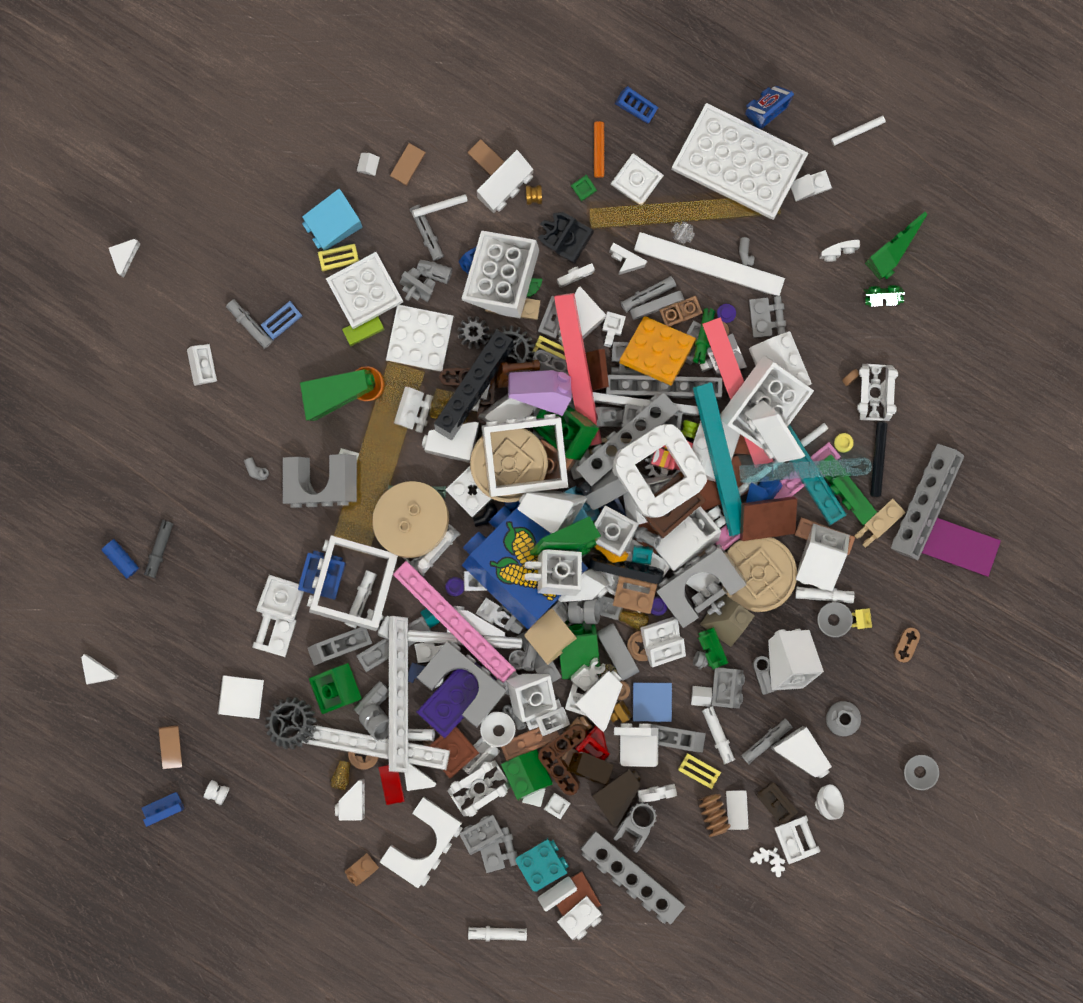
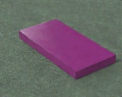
(961, 547)

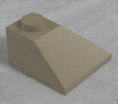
(730, 623)

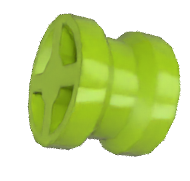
(689, 429)

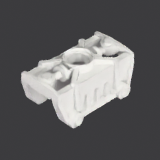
(886, 392)
(426, 561)
(483, 798)

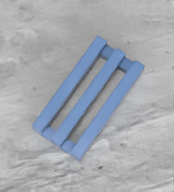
(284, 318)

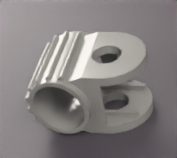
(629, 825)

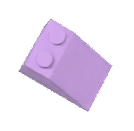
(541, 389)

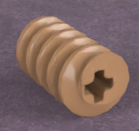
(714, 814)

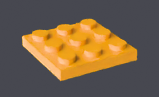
(657, 350)

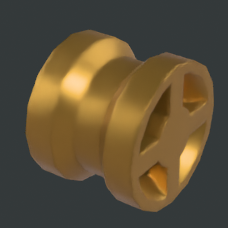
(534, 194)

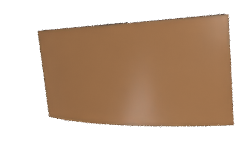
(681, 311)
(170, 747)

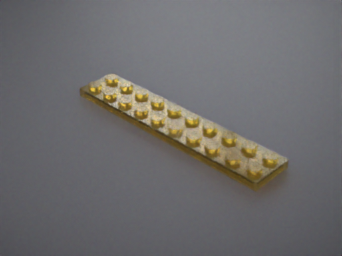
(378, 455)

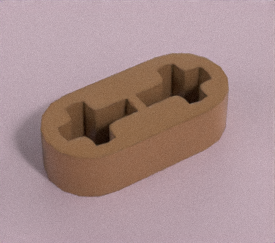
(910, 647)

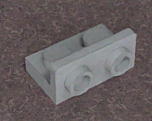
(728, 688)
(481, 834)

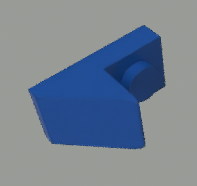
(763, 491)

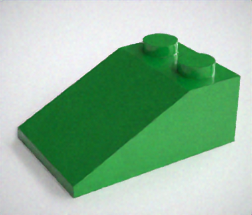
(576, 429)
(575, 537)

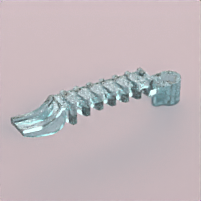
(803, 470)

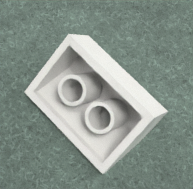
(505, 182)
(784, 353)
(773, 433)
(701, 450)

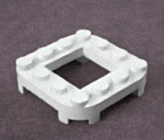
(634, 483)

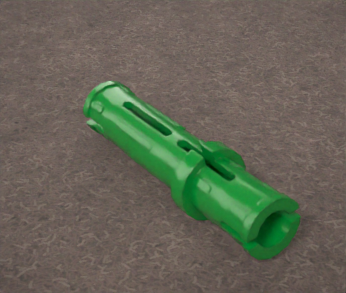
(702, 342)

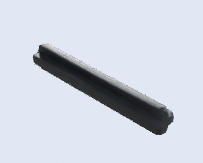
(878, 461)

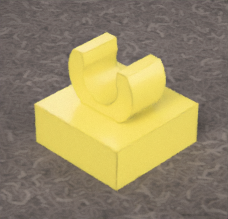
(863, 619)

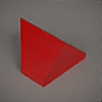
(594, 744)

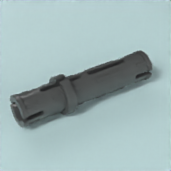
(158, 549)

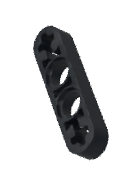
(627, 569)

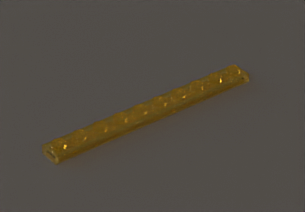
(669, 213)

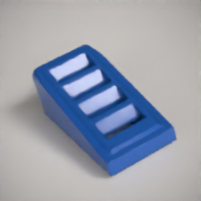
(633, 110)

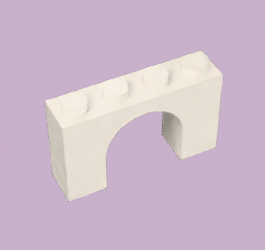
(414, 869)

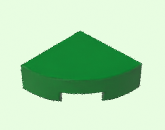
(535, 285)

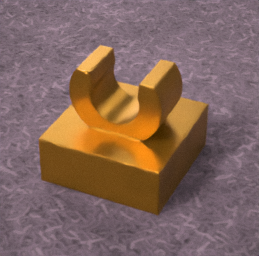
(621, 712)

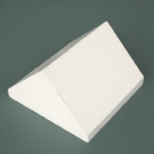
(615, 531)

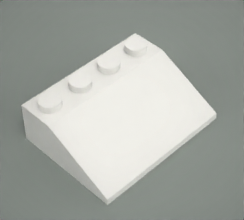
(501, 273)
(774, 386)

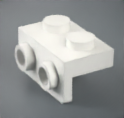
(580, 919)

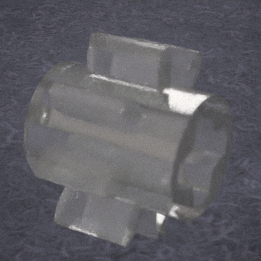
(683, 232)

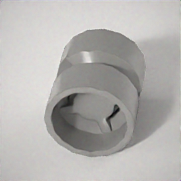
(584, 611)
(375, 722)

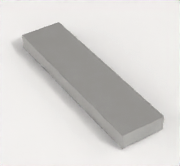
(380, 651)

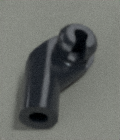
(583, 488)
(489, 513)

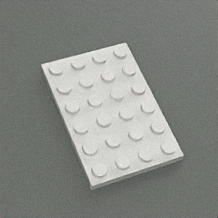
(739, 161)

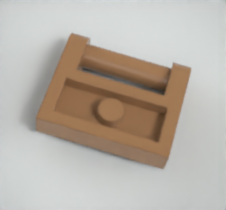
(633, 599)

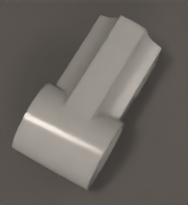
(763, 675)

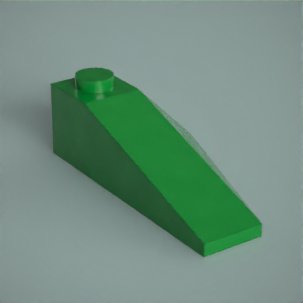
(889, 255)

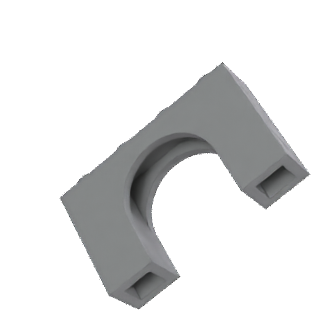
(339, 489)
(714, 562)
(451, 659)

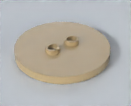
(516, 459)
(410, 519)
(768, 573)

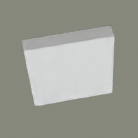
(637, 179)
(280, 598)

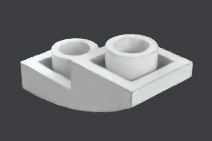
(833, 252)

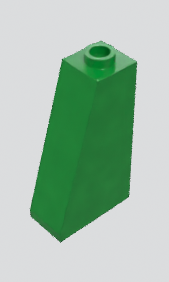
(332, 392)

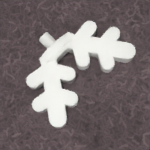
(765, 854)

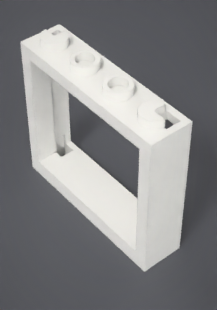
(511, 424)
(318, 584)

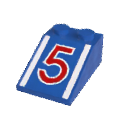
(768, 106)

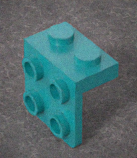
(542, 864)

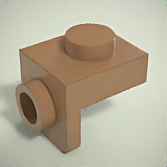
(361, 870)

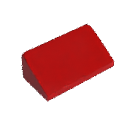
(391, 785)

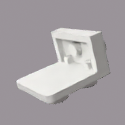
(638, 745)

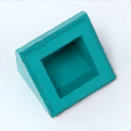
(642, 554)
(430, 619)

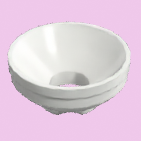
(491, 722)
(830, 802)

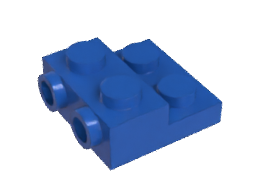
(332, 578)

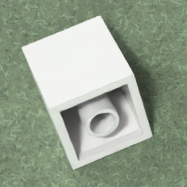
(589, 314)
(506, 409)
(458, 448)
(551, 508)
(823, 557)
(793, 659)
(600, 699)
(803, 752)

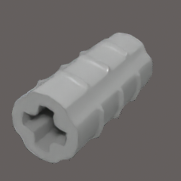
(374, 696)

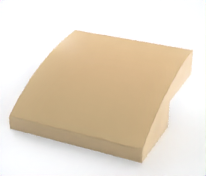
(549, 636)

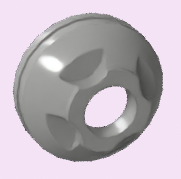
(844, 615)
(834, 713)
(931, 772)

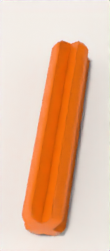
(599, 149)

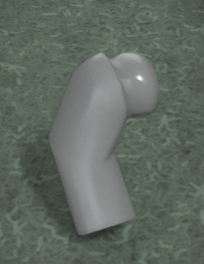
(744, 250)
(254, 471)
(507, 709)

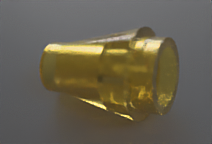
(634, 619)
(341, 776)

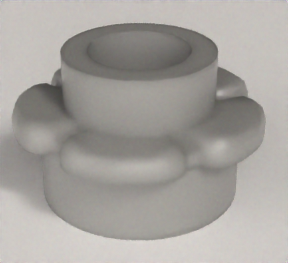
(700, 659)

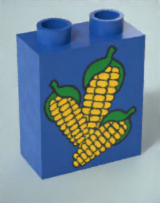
(500, 565)

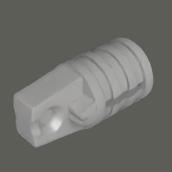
(435, 271)

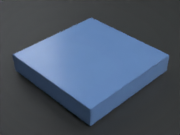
(652, 702)

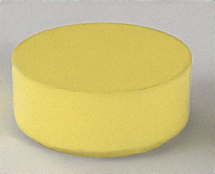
(843, 443)

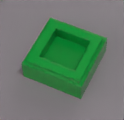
(583, 188)

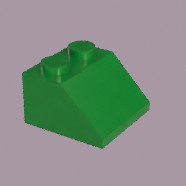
(335, 688)
(526, 774)

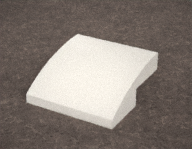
(663, 642)
(240, 697)

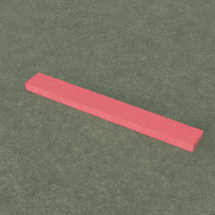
(576, 359)
(730, 374)

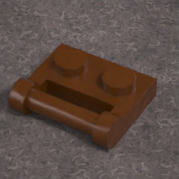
(505, 369)

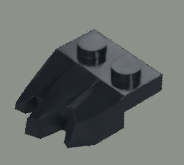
(565, 236)

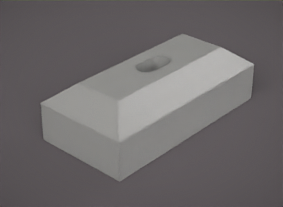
(547, 326)

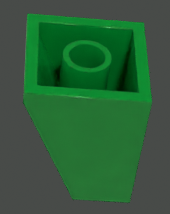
(581, 650)

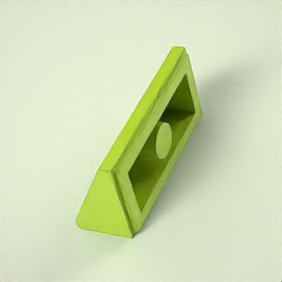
(363, 331)

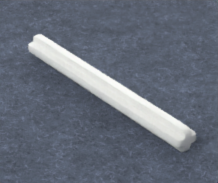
(443, 637)

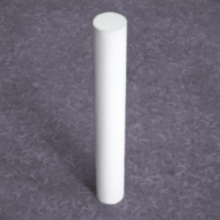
(858, 130)
(440, 205)

